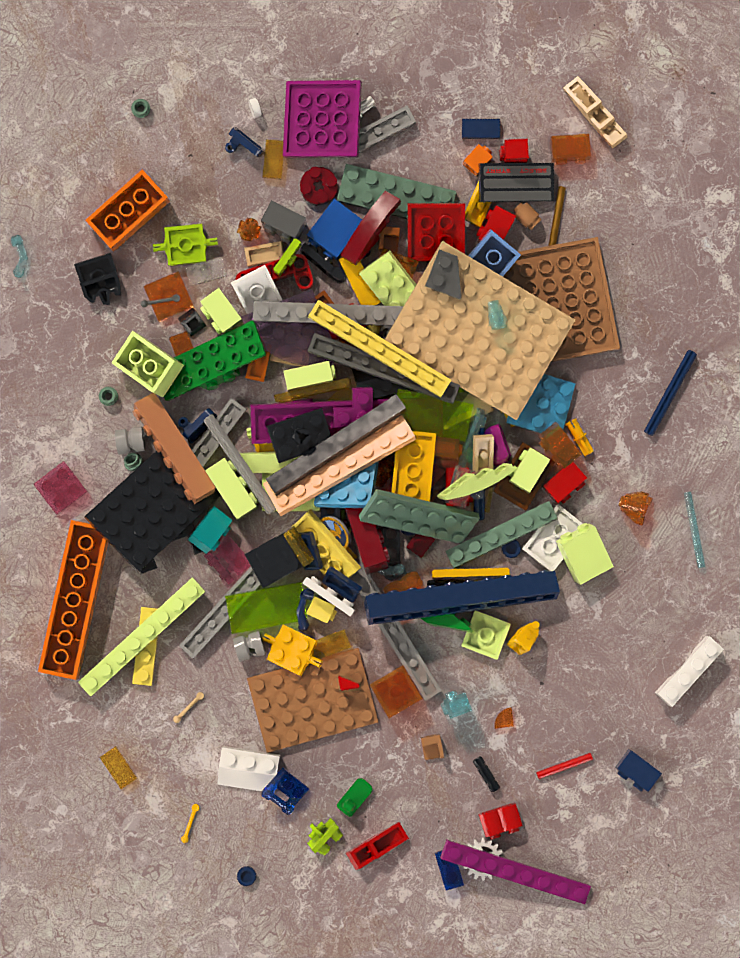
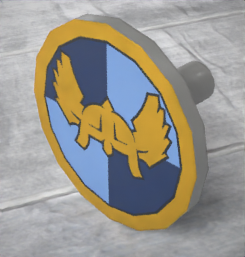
(338, 529)

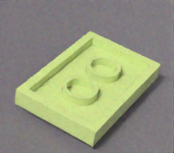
(388, 280)

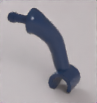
(305, 595)

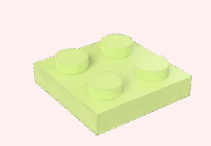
(487, 635)

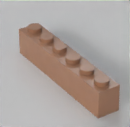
(174, 448)

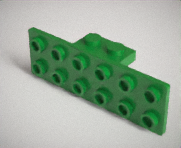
(217, 360)

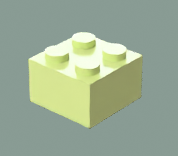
(221, 311)

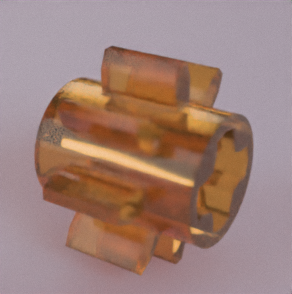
(249, 229)

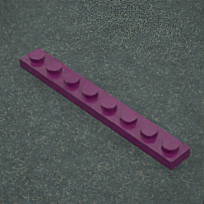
(515, 871)

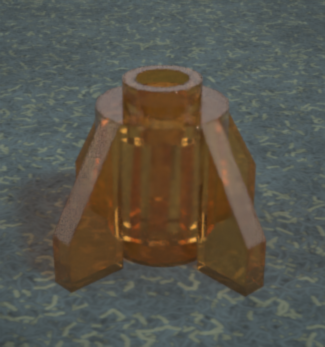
(635, 506)

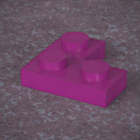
(361, 404)

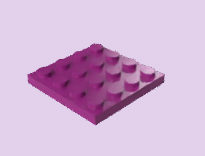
(322, 118)

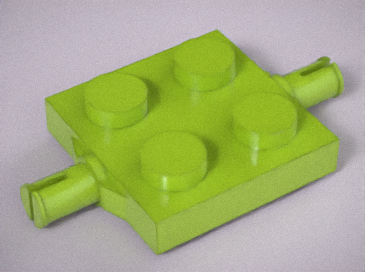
(185, 244)

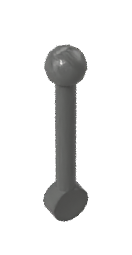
(176, 298)

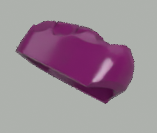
(501, 448)

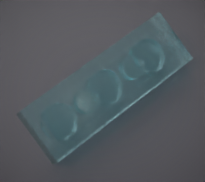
(478, 421)

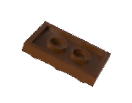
(515, 494)

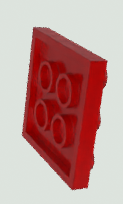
(431, 225)

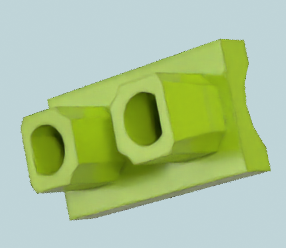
(321, 834)

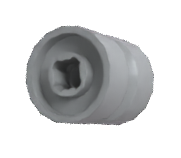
(130, 440)
(249, 646)

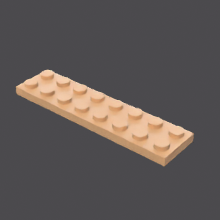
(357, 458)

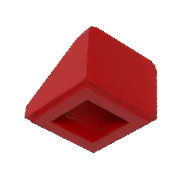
(347, 684)

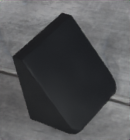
(192, 321)

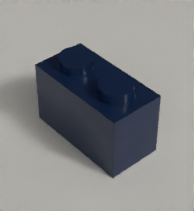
(638, 770)

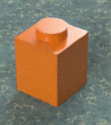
(478, 155)

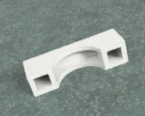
(690, 671)

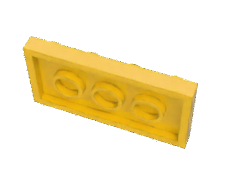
(415, 467)

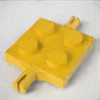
(292, 650)

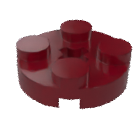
(321, 196)

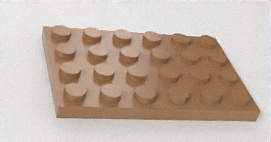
(312, 706)

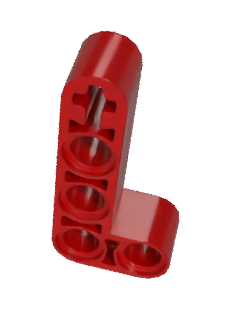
(298, 273)

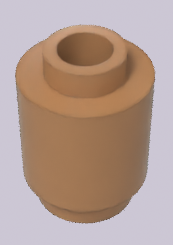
(527, 215)

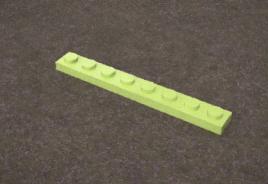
(141, 636)

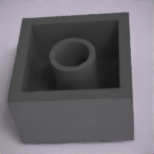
(283, 222)

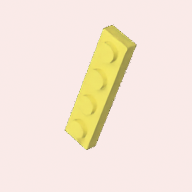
(145, 659)

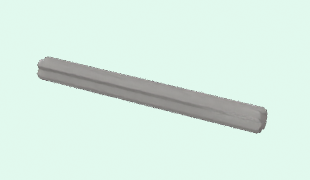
(239, 464)

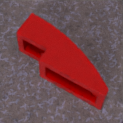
(377, 846)

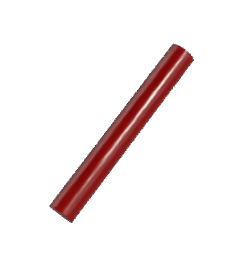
(563, 766)

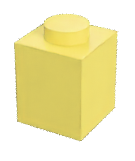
(321, 610)

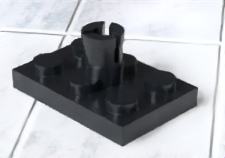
(298, 434)

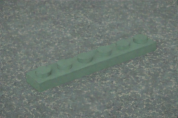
(501, 534)

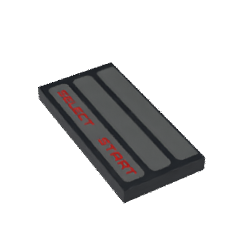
(516, 182)

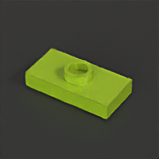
(288, 257)

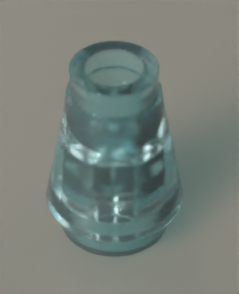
(496, 316)

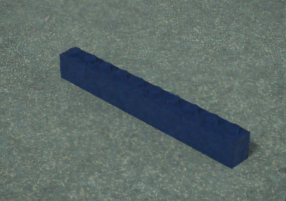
(461, 597)

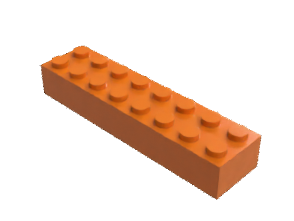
(73, 601)

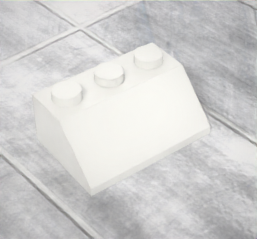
(247, 768)

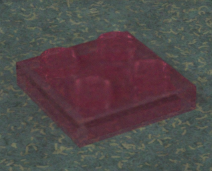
(60, 487)

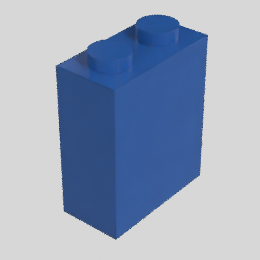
(333, 229)

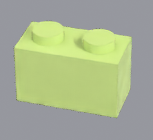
(529, 469)

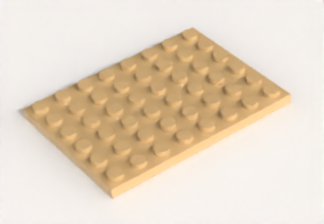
(459, 343)

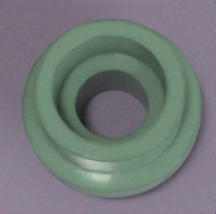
(140, 102)
(104, 391)
(132, 461)

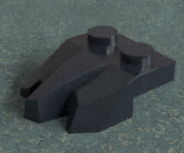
(98, 278)

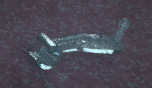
(23, 258)
(393, 570)

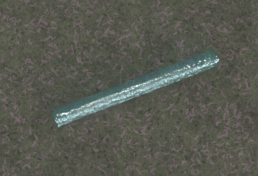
(694, 529)

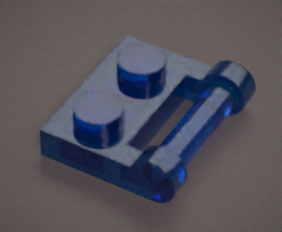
(289, 786)

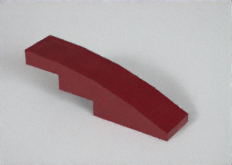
(368, 230)

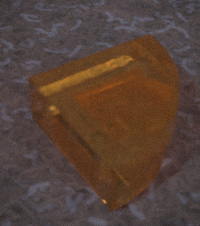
(504, 719)

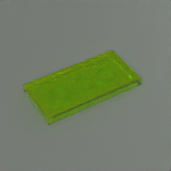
(435, 415)
(263, 607)

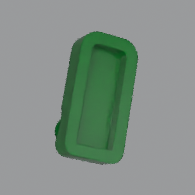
(354, 797)

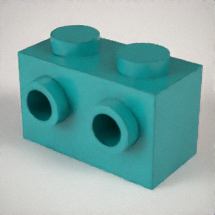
(210, 530)

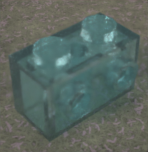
(455, 704)

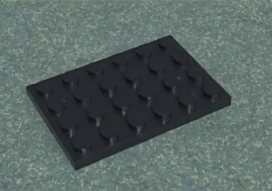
(146, 512)

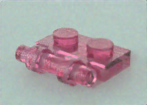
(232, 555)

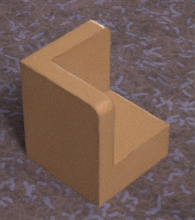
(432, 747)

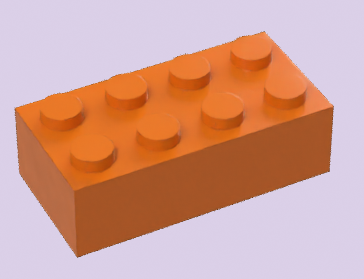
(127, 210)

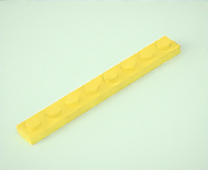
(379, 348)

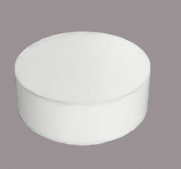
(254, 107)

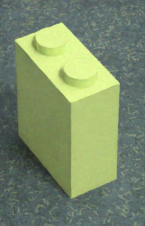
(309, 375)
(584, 553)

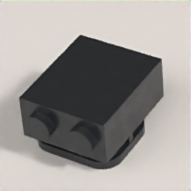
(273, 560)

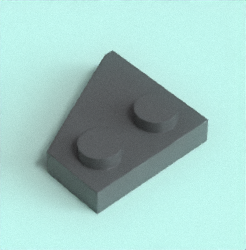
(445, 275)

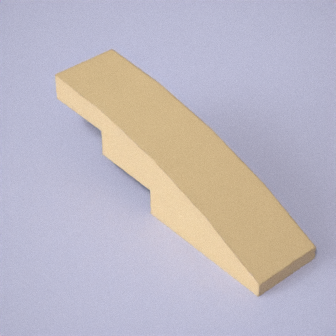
(595, 112)

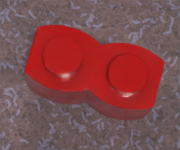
(500, 820)

